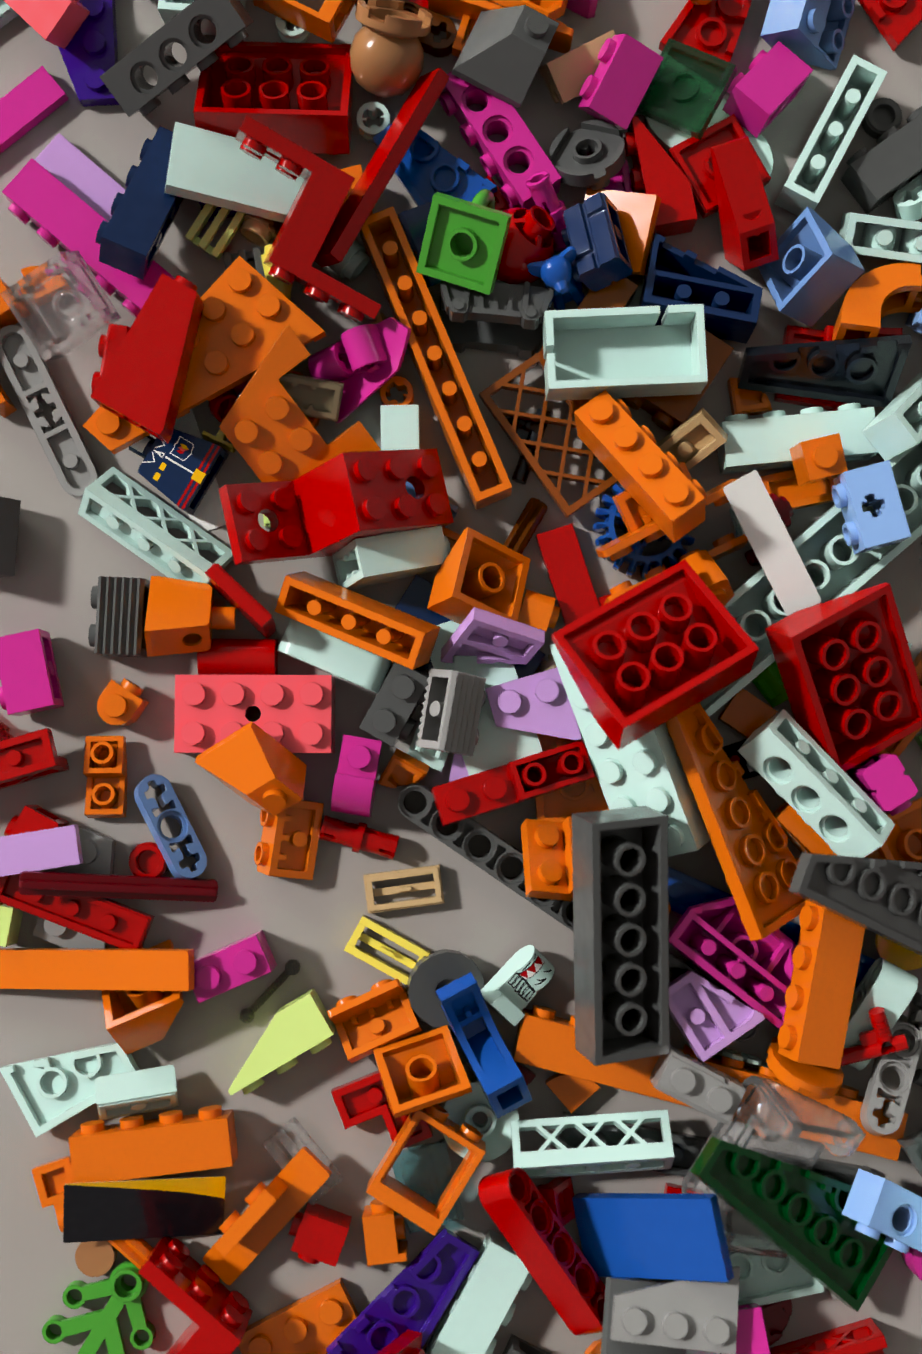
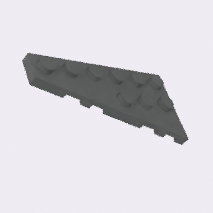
(866, 891)

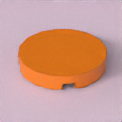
(819, 1080)

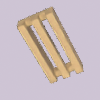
(402, 873)

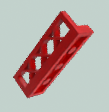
(29, 758)
(853, 1338)

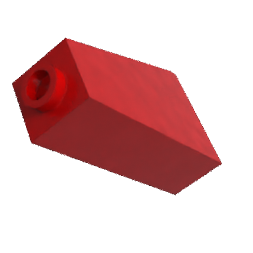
(153, 360)

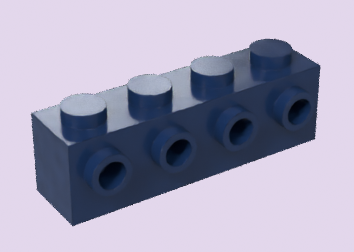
(141, 213)

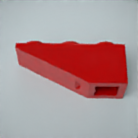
(659, 175)
(743, 206)

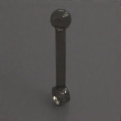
(292, 967)

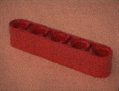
(545, 1249)

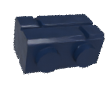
(598, 242)

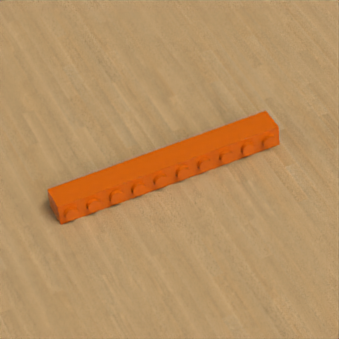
(550, 1045)

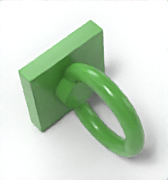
(464, 241)

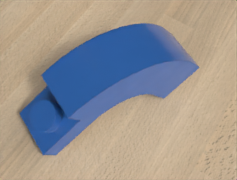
(483, 1045)

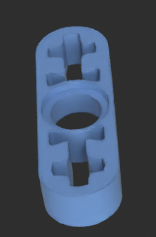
(148, 806)

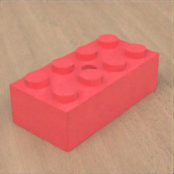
(292, 708)

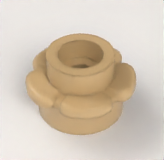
(258, 229)

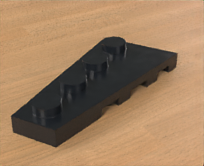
(833, 370)

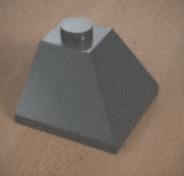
(505, 51)

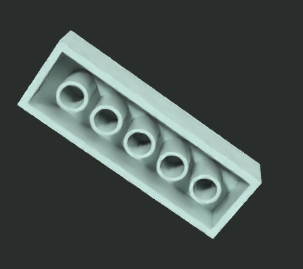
(640, 773)

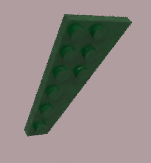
(798, 1214)

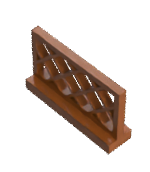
(522, 444)

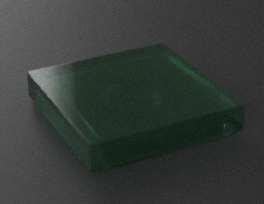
(687, 88)

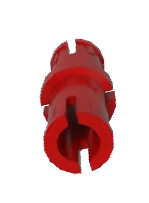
(359, 837)

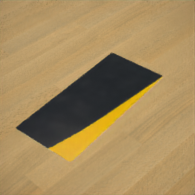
(143, 1209)

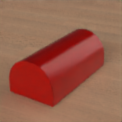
(239, 657)

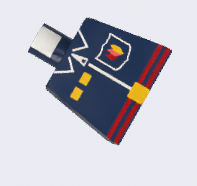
(180, 468)

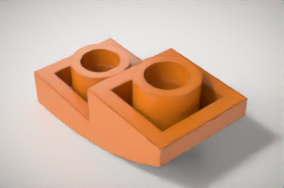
(106, 776)

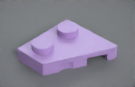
(493, 639)
(534, 705)
(708, 1014)

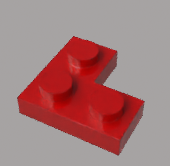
(366, 1099)

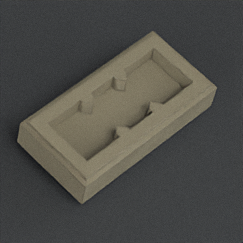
(314, 395)

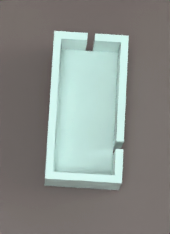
(624, 352)

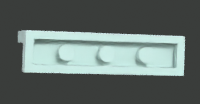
(149, 535)
(596, 1159)

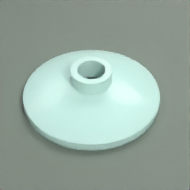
(495, 1131)

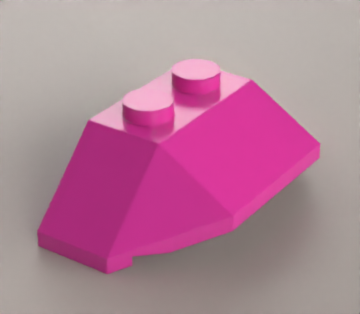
(750, 970)

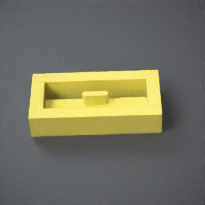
(379, 964)

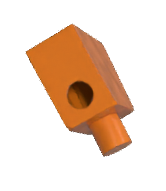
(183, 617)

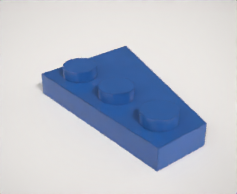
(432, 169)

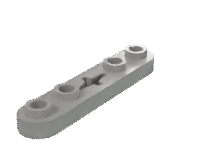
(30, 381)

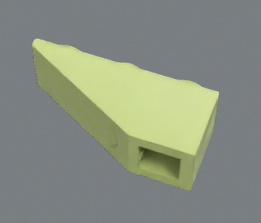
(292, 1031)

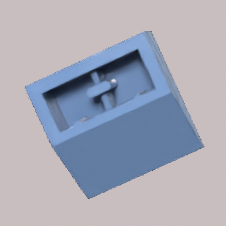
(809, 28)

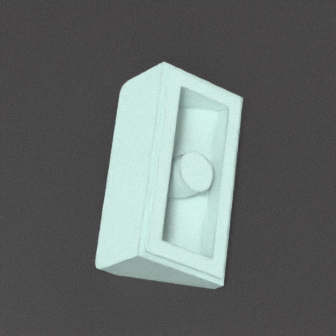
(136, 1092)

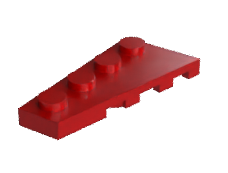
(710, 27)

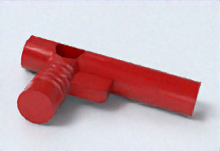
(873, 1040)

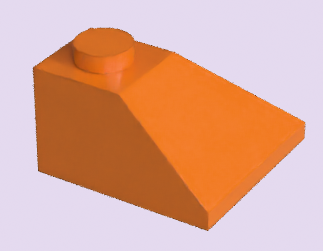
(479, 576)
(256, 769)
(140, 1017)

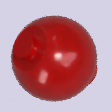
(526, 242)

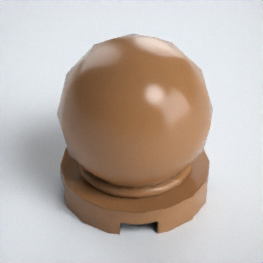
(387, 48)

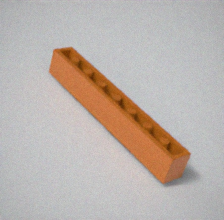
(435, 359)

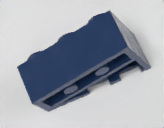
(682, 279)

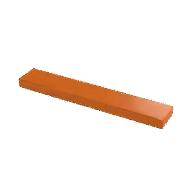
(97, 969)

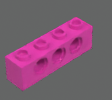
(497, 157)

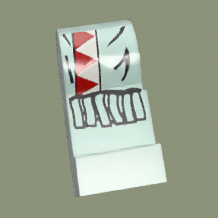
(517, 983)

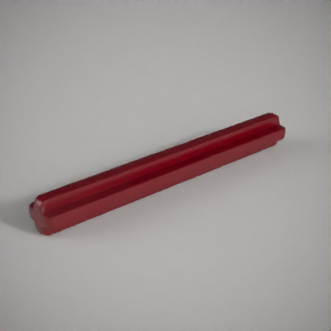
(117, 886)

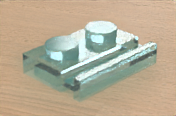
(427, 1172)

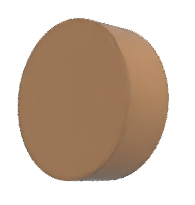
(95, 1257)

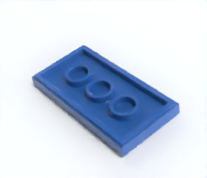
(653, 1236)

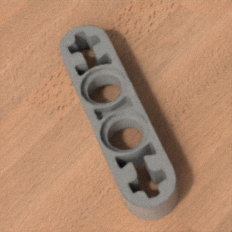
(905, 1065)

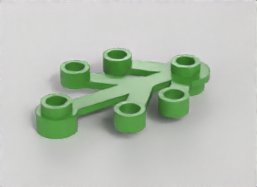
(105, 1322)

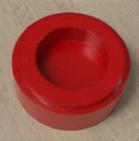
(147, 860)

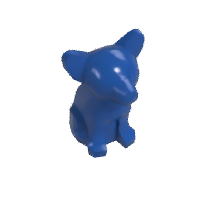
(557, 274)

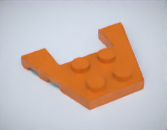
(273, 429)

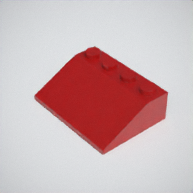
(288, 87)
(654, 653)
(849, 674)

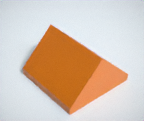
(421, 1071)

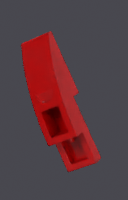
(512, 783)

